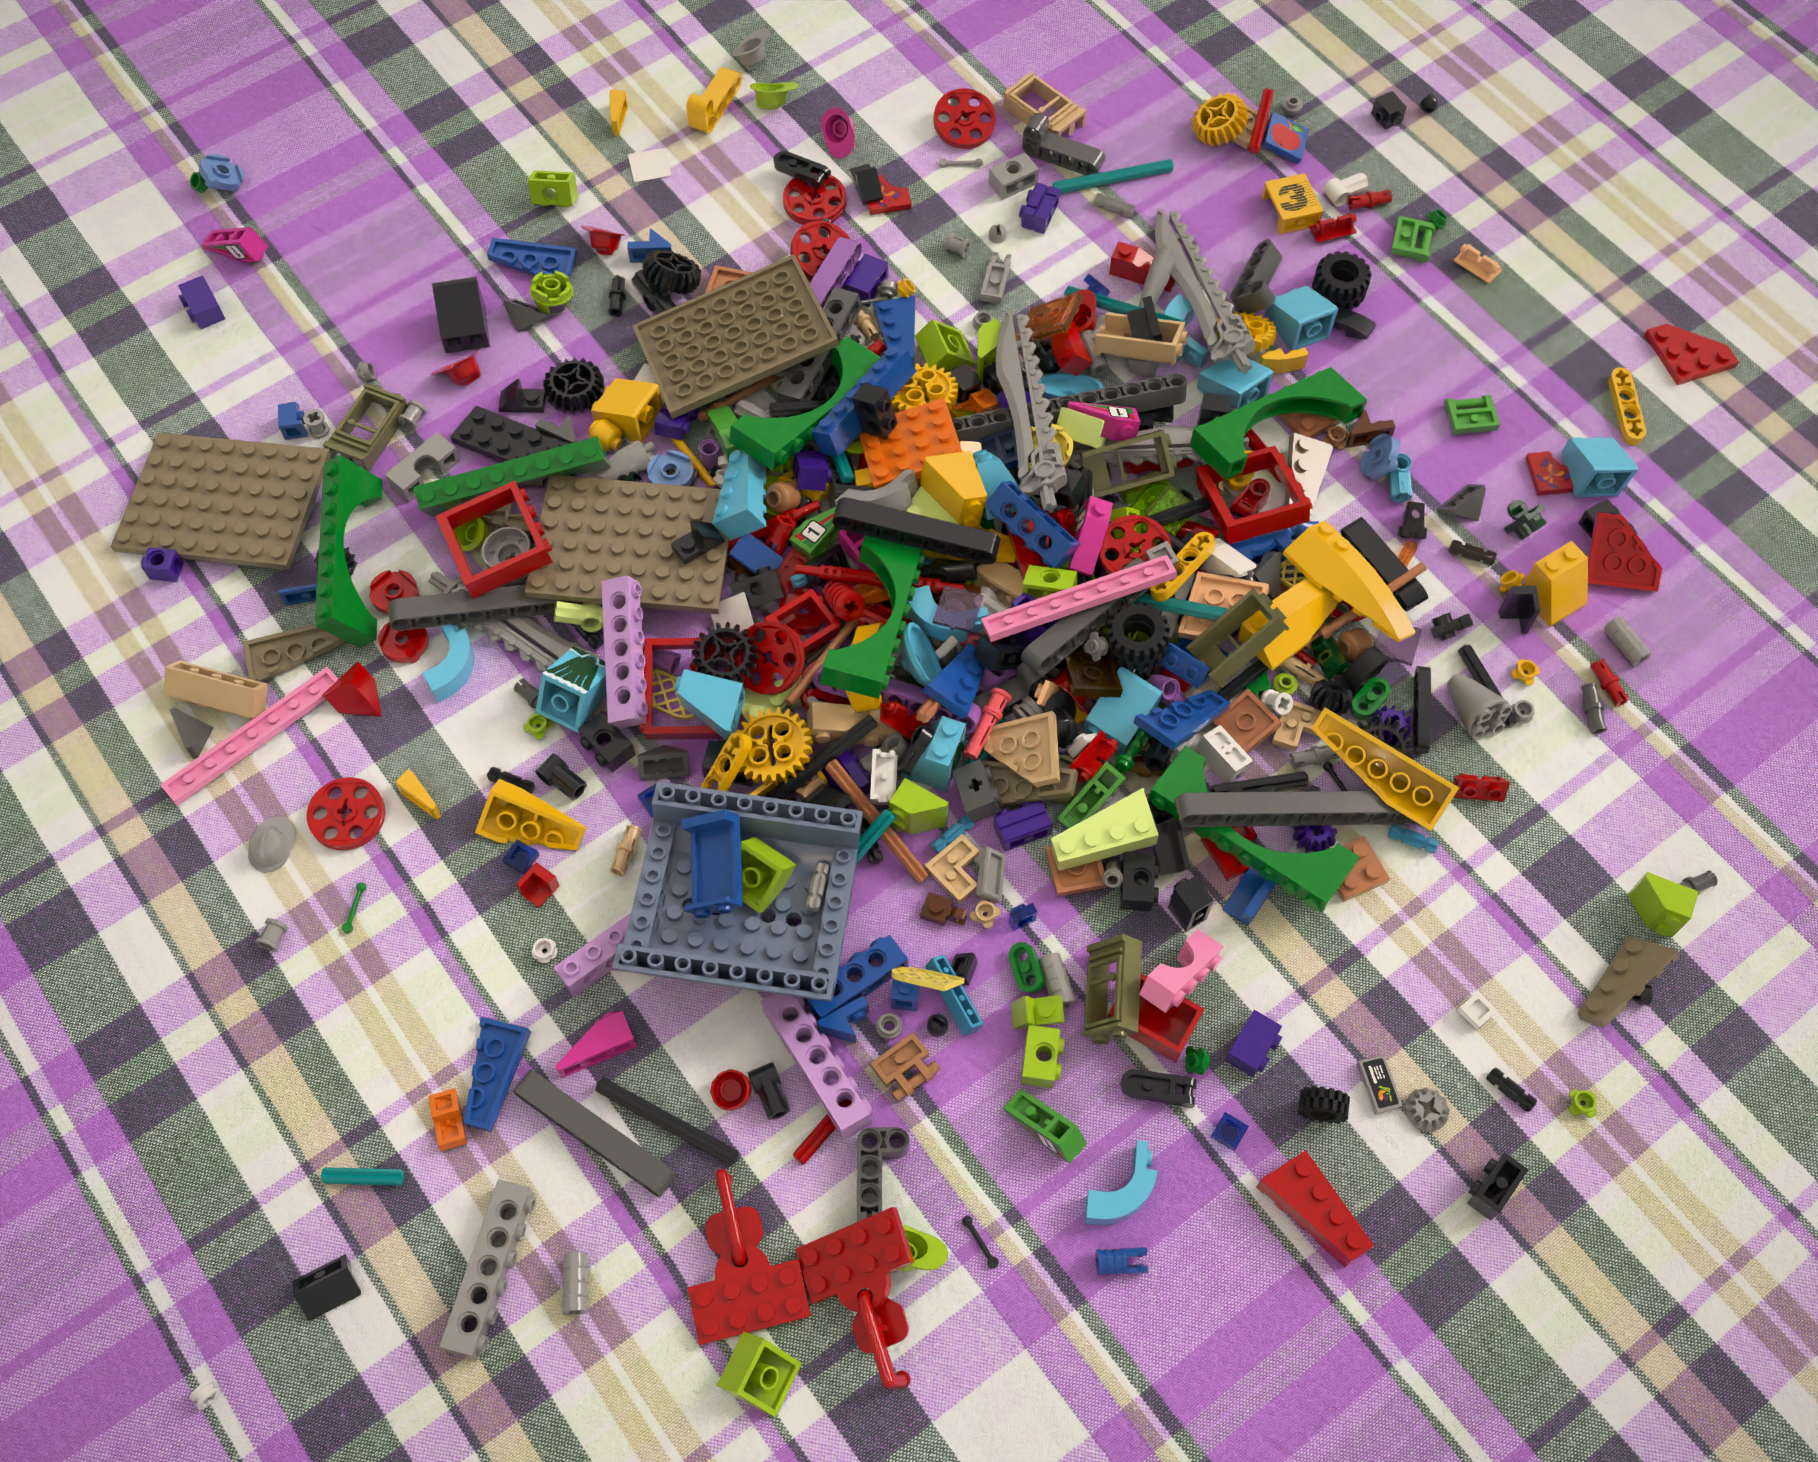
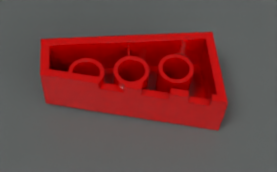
(1316, 1207)

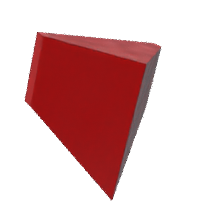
(354, 693)

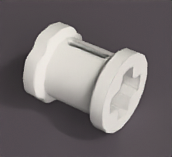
(1278, 702)

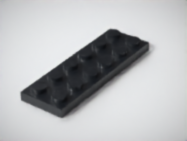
(502, 437)

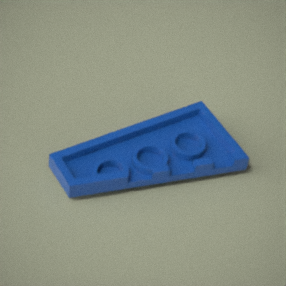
(532, 257)
(1182, 719)

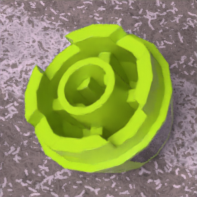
(551, 292)

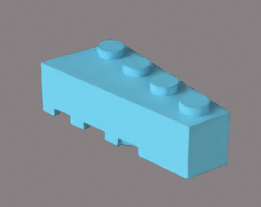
(741, 497)

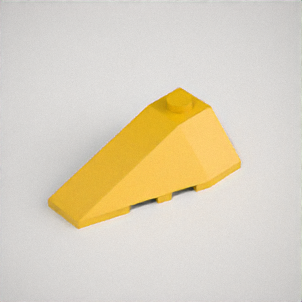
(519, 815)

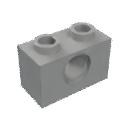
(1013, 176)

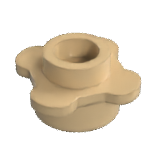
(988, 907)

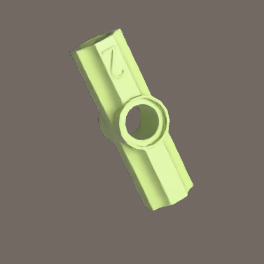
(586, 614)

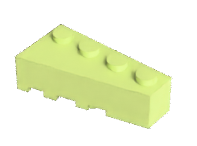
(1108, 833)

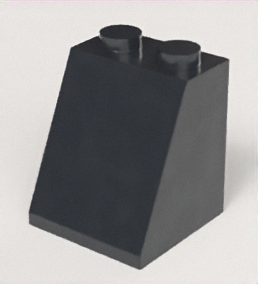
(461, 315)

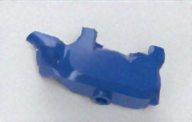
(1274, 542)

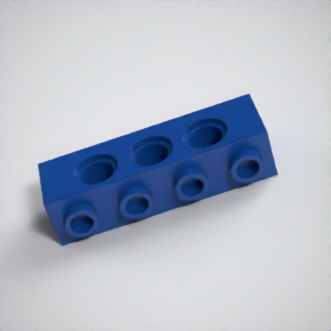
(1062, 542)
(871, 977)

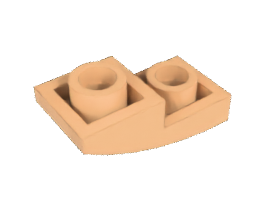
(1045, 691)

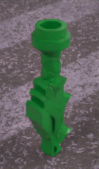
(1125, 762)

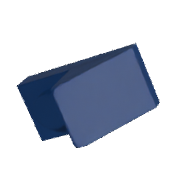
(638, 250)
(838, 1022)

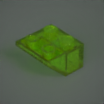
(1159, 497)

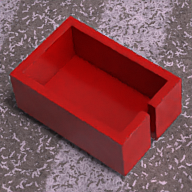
(1166, 1031)

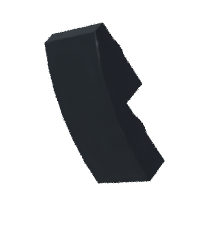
(1354, 323)

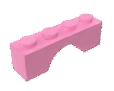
(1169, 985)

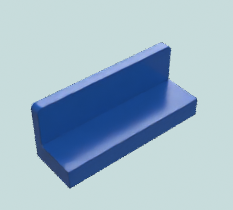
(1248, 896)

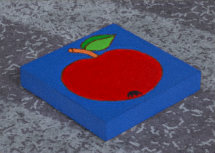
(1285, 137)

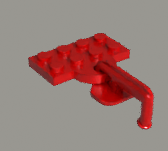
(861, 1260)
(745, 1295)

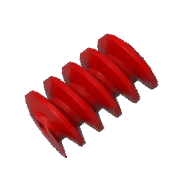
(843, 600)

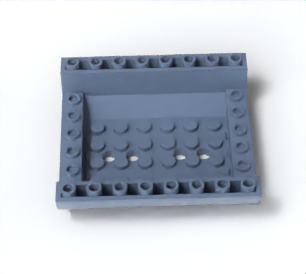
(739, 946)

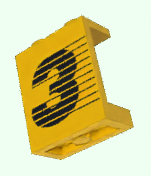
(1294, 202)

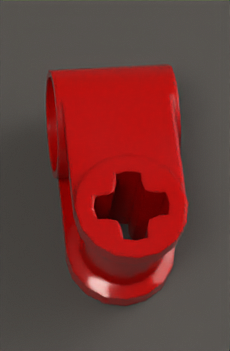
(1249, 501)

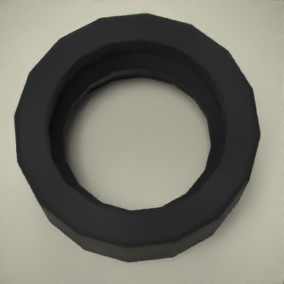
(1365, 668)

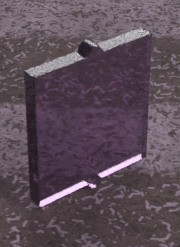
(958, 609)
(1399, 651)

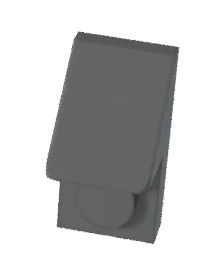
(563, 432)

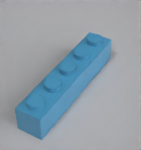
(957, 999)

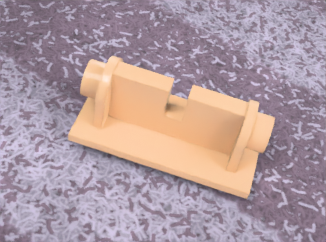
(1480, 266)

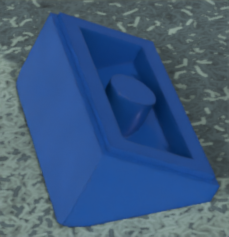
(754, 554)
(298, 594)

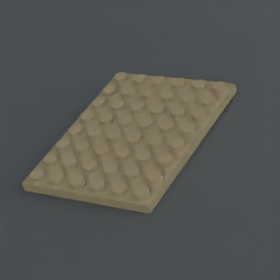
(734, 336)
(223, 500)
(622, 530)

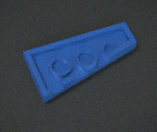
(897, 322)
(957, 682)
(496, 1062)

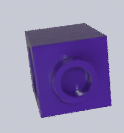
(162, 564)

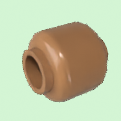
(783, 496)
(1354, 643)

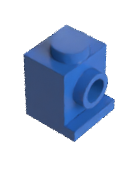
(291, 421)
(904, 996)

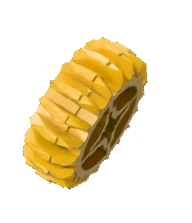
(1220, 119)

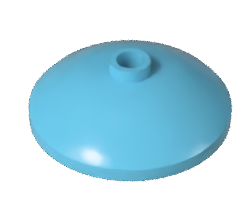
(1066, 384)
(919, 655)

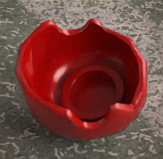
(731, 1090)

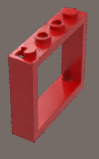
(1262, 522)
(509, 569)
(671, 732)

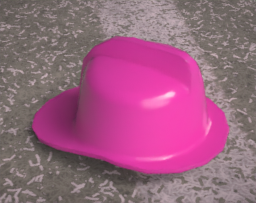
(838, 132)

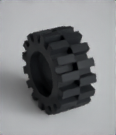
(1324, 1104)

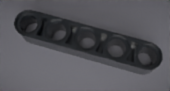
(1384, 560)

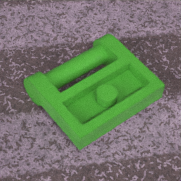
(1406, 235)
(1473, 419)

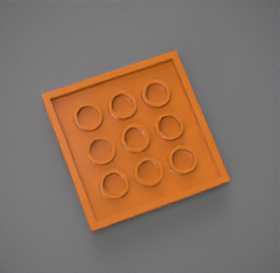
(919, 434)

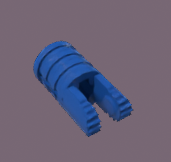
(1115, 1261)

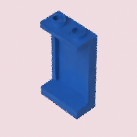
(715, 863)

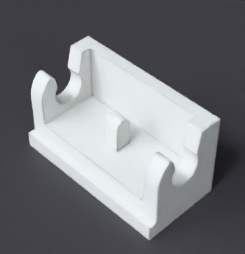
(1223, 754)
(883, 776)

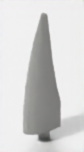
(1158, 274)
(626, 460)

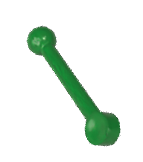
(347, 926)

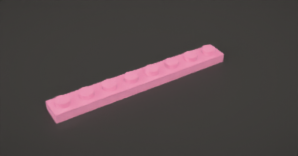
(1079, 598)
(249, 737)

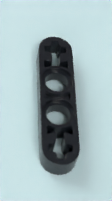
(1422, 709)

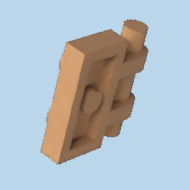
(899, 1060)

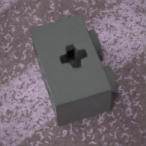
(977, 803)

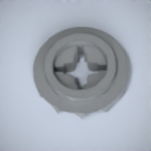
(1415, 1111)

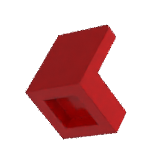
(537, 885)

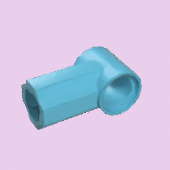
(1400, 480)

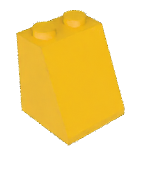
(630, 407)
(955, 486)
(1560, 583)

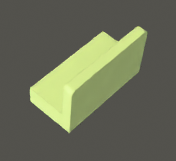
(1082, 427)

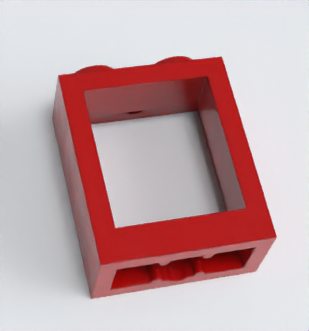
(819, 605)

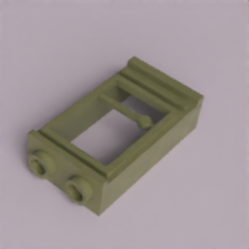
(356, 448)
(1094, 460)
(1206, 644)
(1127, 954)

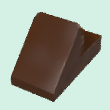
(1365, 431)

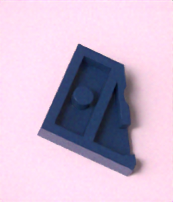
(1002, 446)

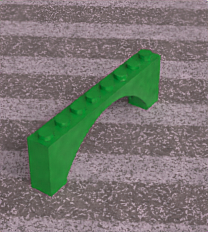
(1321, 394)
(777, 439)
(574, 458)
(337, 601)
(865, 665)
(1309, 876)

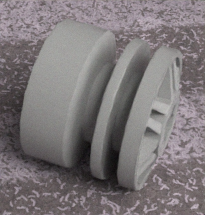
(503, 545)

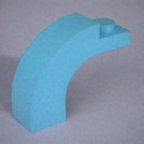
(1192, 351)
(923, 612)
(457, 666)
(1119, 1205)

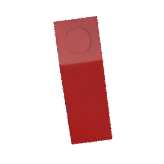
(1133, 264)
(1071, 351)

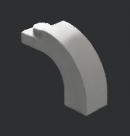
(893, 495)

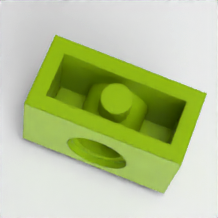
(562, 182)
(1045, 581)
(1038, 1072)

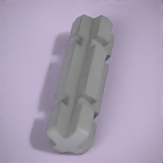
(1114, 205)
(817, 887)

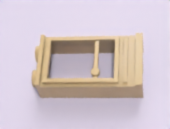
(1062, 120)
(1117, 339)

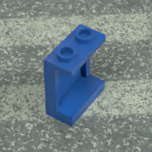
(1185, 664)

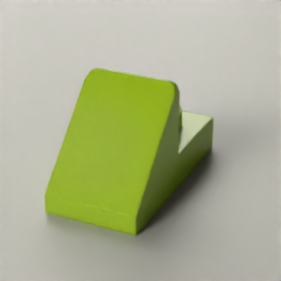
(1037, 1011)

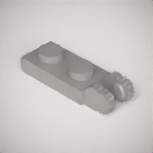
(995, 279)

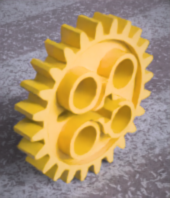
(1260, 329)
(932, 385)
(794, 742)

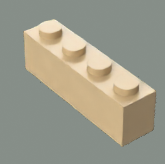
(1002, 580)
(215, 689)
(831, 721)

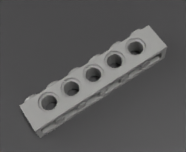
(505, 1196)

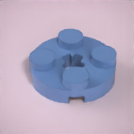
(228, 179)
(1380, 457)
(672, 460)

